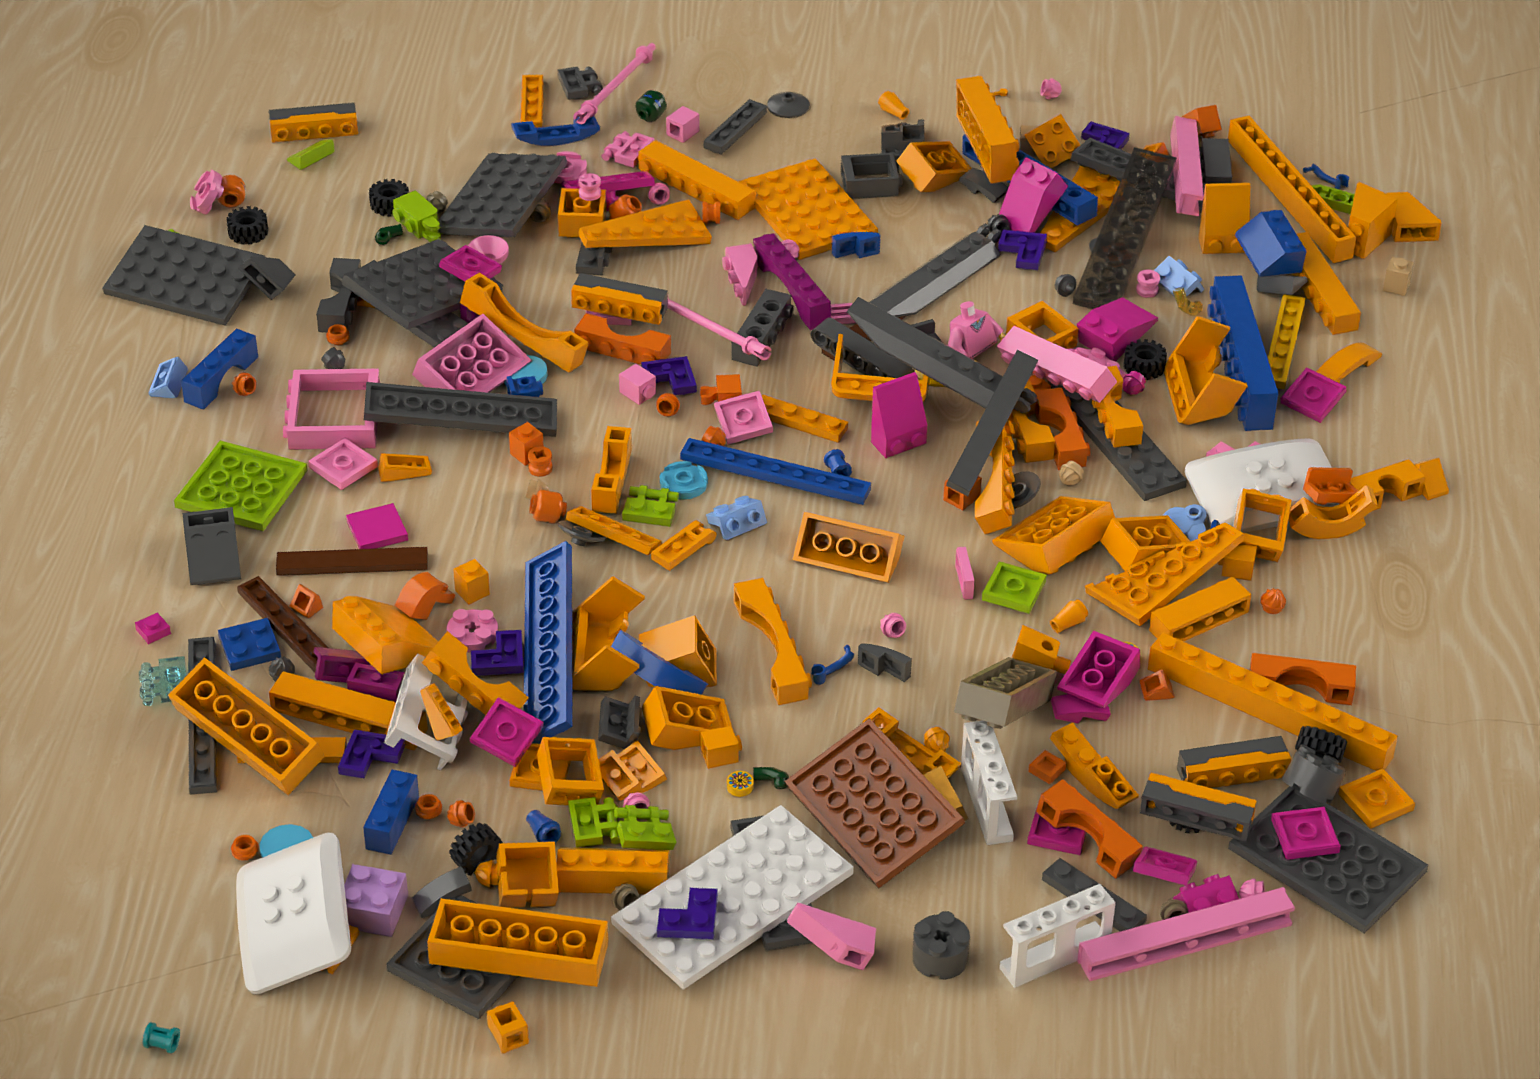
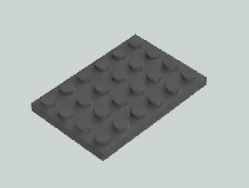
(501, 194)
(181, 275)
(411, 284)
(1350, 884)

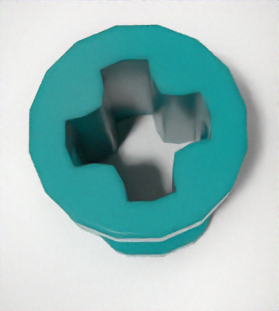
(161, 1037)

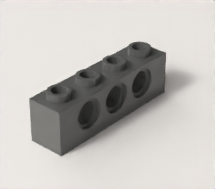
(764, 323)

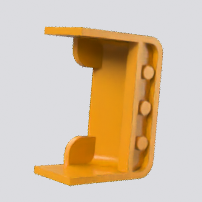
(1190, 378)
(861, 386)
(594, 628)

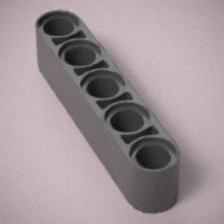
(858, 351)

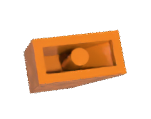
(1206, 119)

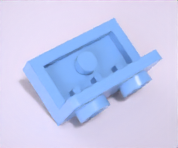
(1175, 275)
(738, 517)

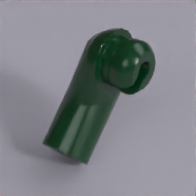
(386, 233)
(771, 773)

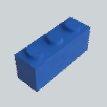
(391, 812)

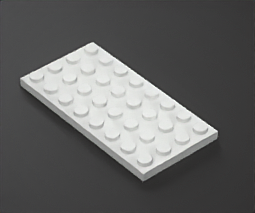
(758, 884)

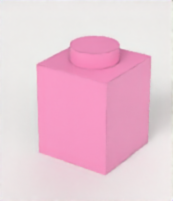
(682, 124)
(637, 384)

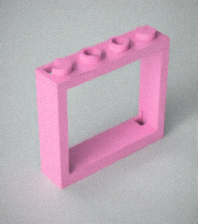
(326, 436)

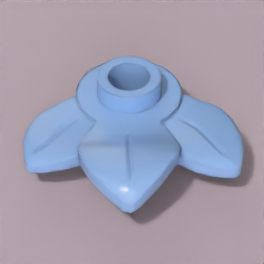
(1186, 522)

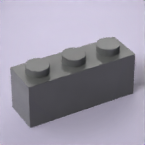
(1215, 161)

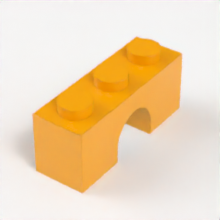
(1400, 479)

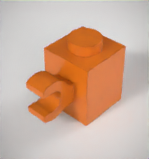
(726, 387)

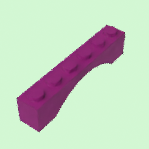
(809, 299)

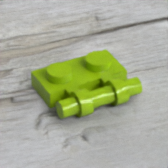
(650, 511)
(586, 822)
(647, 834)

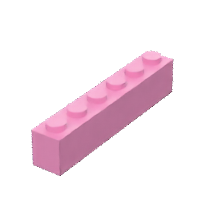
(1059, 364)

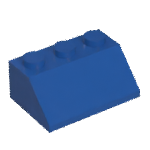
(1272, 244)

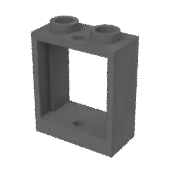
(869, 165)

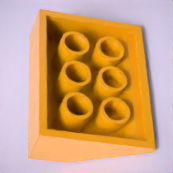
(1056, 533)
(380, 632)

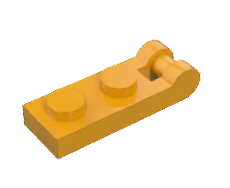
(683, 545)

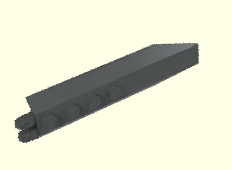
(940, 273)
(931, 356)

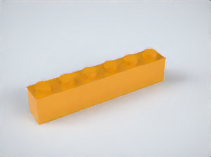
(696, 179)
(1326, 291)
(334, 706)

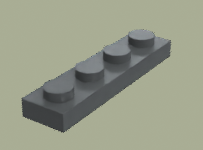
(735, 126)
(1071, 881)

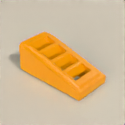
(400, 466)
(439, 713)

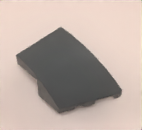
(898, 136)

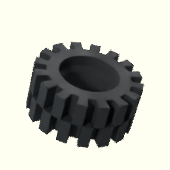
(383, 193)
(247, 225)
(1137, 353)
(1322, 742)
(475, 847)

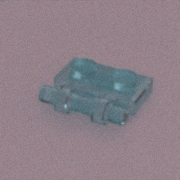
(170, 674)

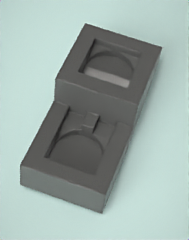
(977, 180)
(880, 659)
(444, 887)

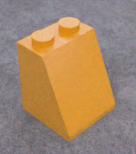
(1371, 218)
(684, 646)

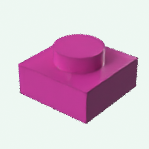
(152, 628)

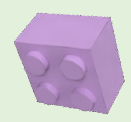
(375, 899)

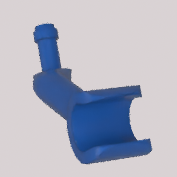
(1341, 179)
(820, 672)

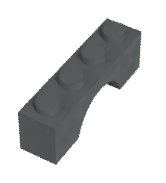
(339, 307)

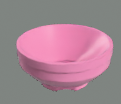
(492, 247)

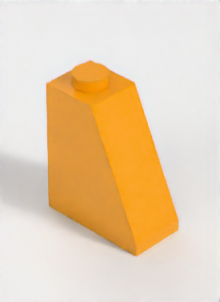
(1413, 220)

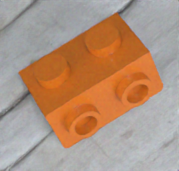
(1329, 485)

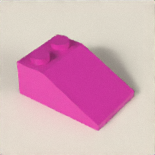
(1031, 195)
(1114, 327)
(898, 416)
(1101, 670)

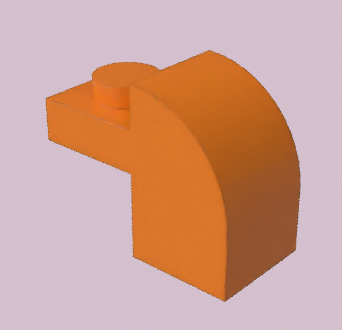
(421, 594)

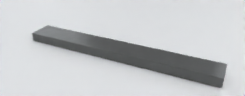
(992, 423)
(201, 745)

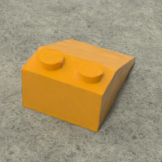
(932, 165)
(1223, 214)
(1140, 537)
(678, 717)

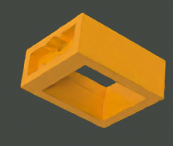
(1043, 314)
(1275, 504)
(560, 791)

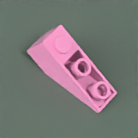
(742, 269)
(837, 936)

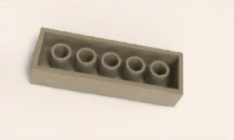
(1005, 692)

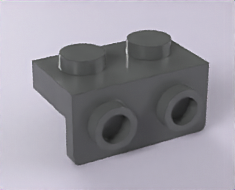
(619, 722)

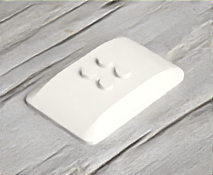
(1267, 467)
(292, 913)

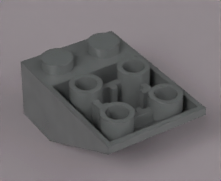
(211, 546)

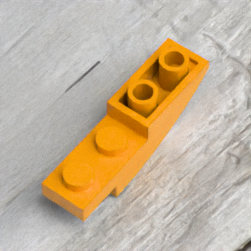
(1091, 770)

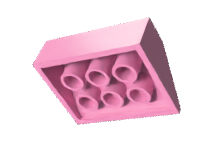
(471, 359)

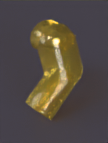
(1186, 305)

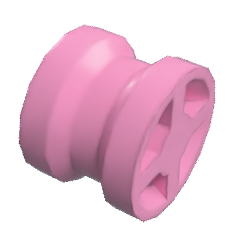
(589, 187)
(1148, 283)

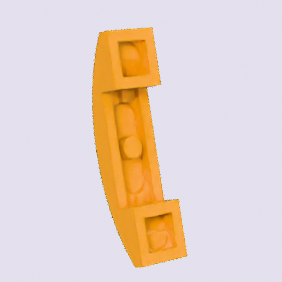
(1348, 360)
(916, 753)

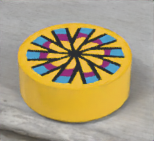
(740, 783)

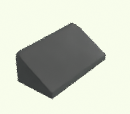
(1280, 284)

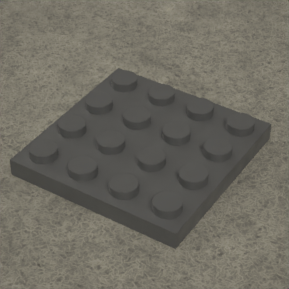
(463, 988)

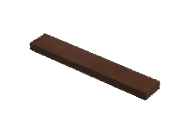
(352, 561)
(282, 619)

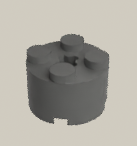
(1314, 775)
(941, 945)

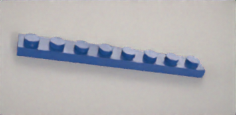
(776, 471)

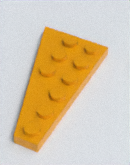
(659, 226)
(1061, 230)
(1164, 575)

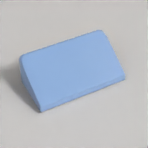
(168, 379)

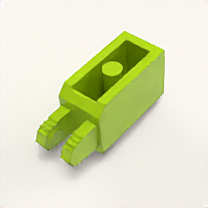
(417, 215)

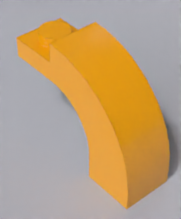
(1333, 521)

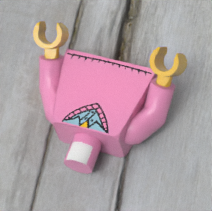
(973, 331)

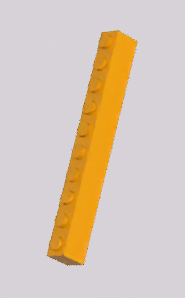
(1292, 189)
(1269, 699)

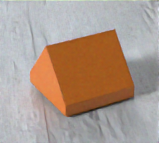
(306, 601)

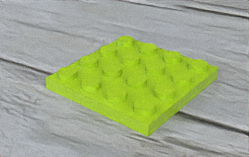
(242, 479)

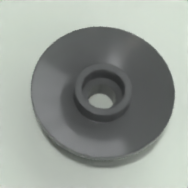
(788, 104)
(1025, 488)
(580, 534)

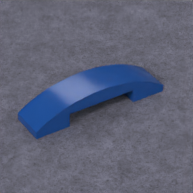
(555, 134)
(656, 669)

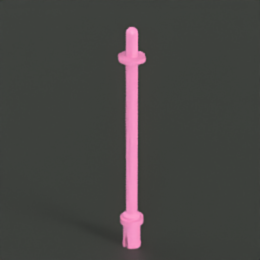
(589, 107)
(749, 345)

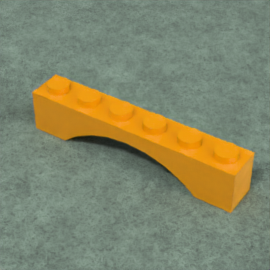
(559, 347)
(995, 505)
(757, 607)

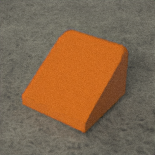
(1157, 686)

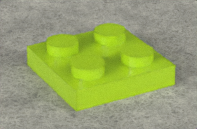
(1014, 587)

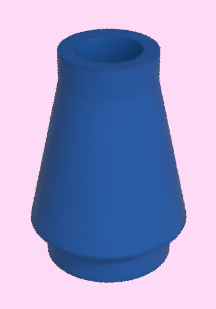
(543, 827)

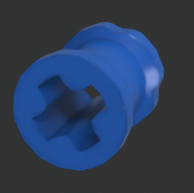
(835, 461)

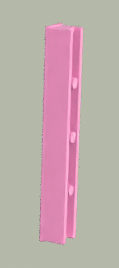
(1188, 167)
(1185, 934)

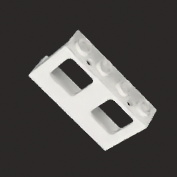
(409, 710)
(987, 781)
(1062, 920)

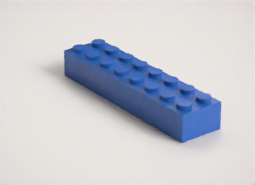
(1244, 352)

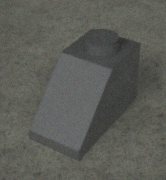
(267, 274)

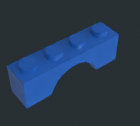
(202, 383)

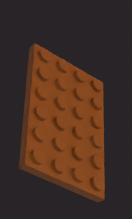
(874, 803)

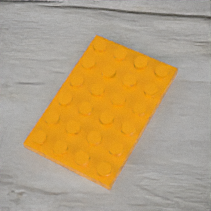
(807, 206)

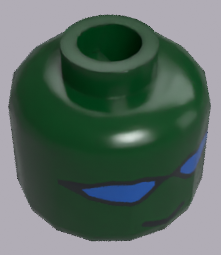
(651, 105)

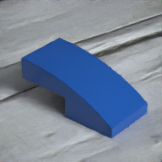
(858, 243)

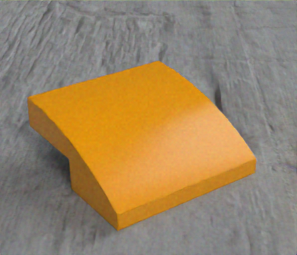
(630, 771)

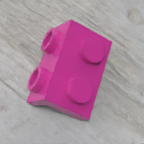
(1211, 893)

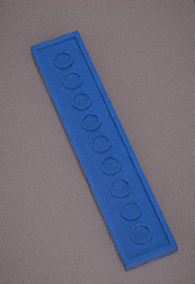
(549, 640)

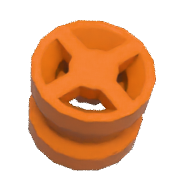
(711, 212)
(540, 461)

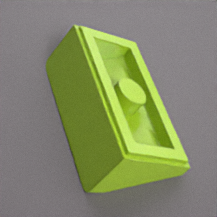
(312, 154)

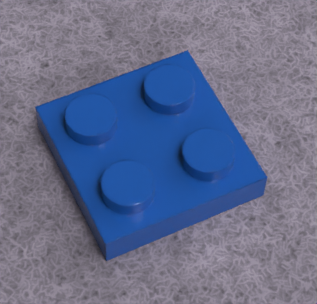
(249, 644)

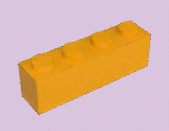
(1201, 610)

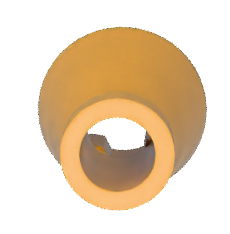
(892, 104)
(1069, 616)

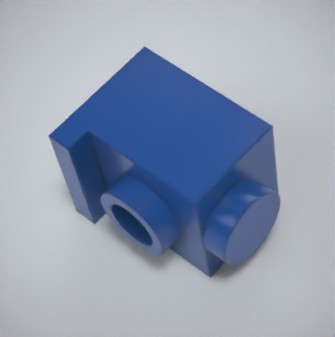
(524, 386)

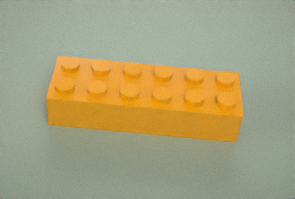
(986, 129)
(246, 726)
(518, 942)

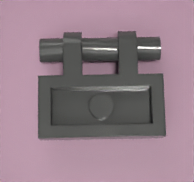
(578, 83)

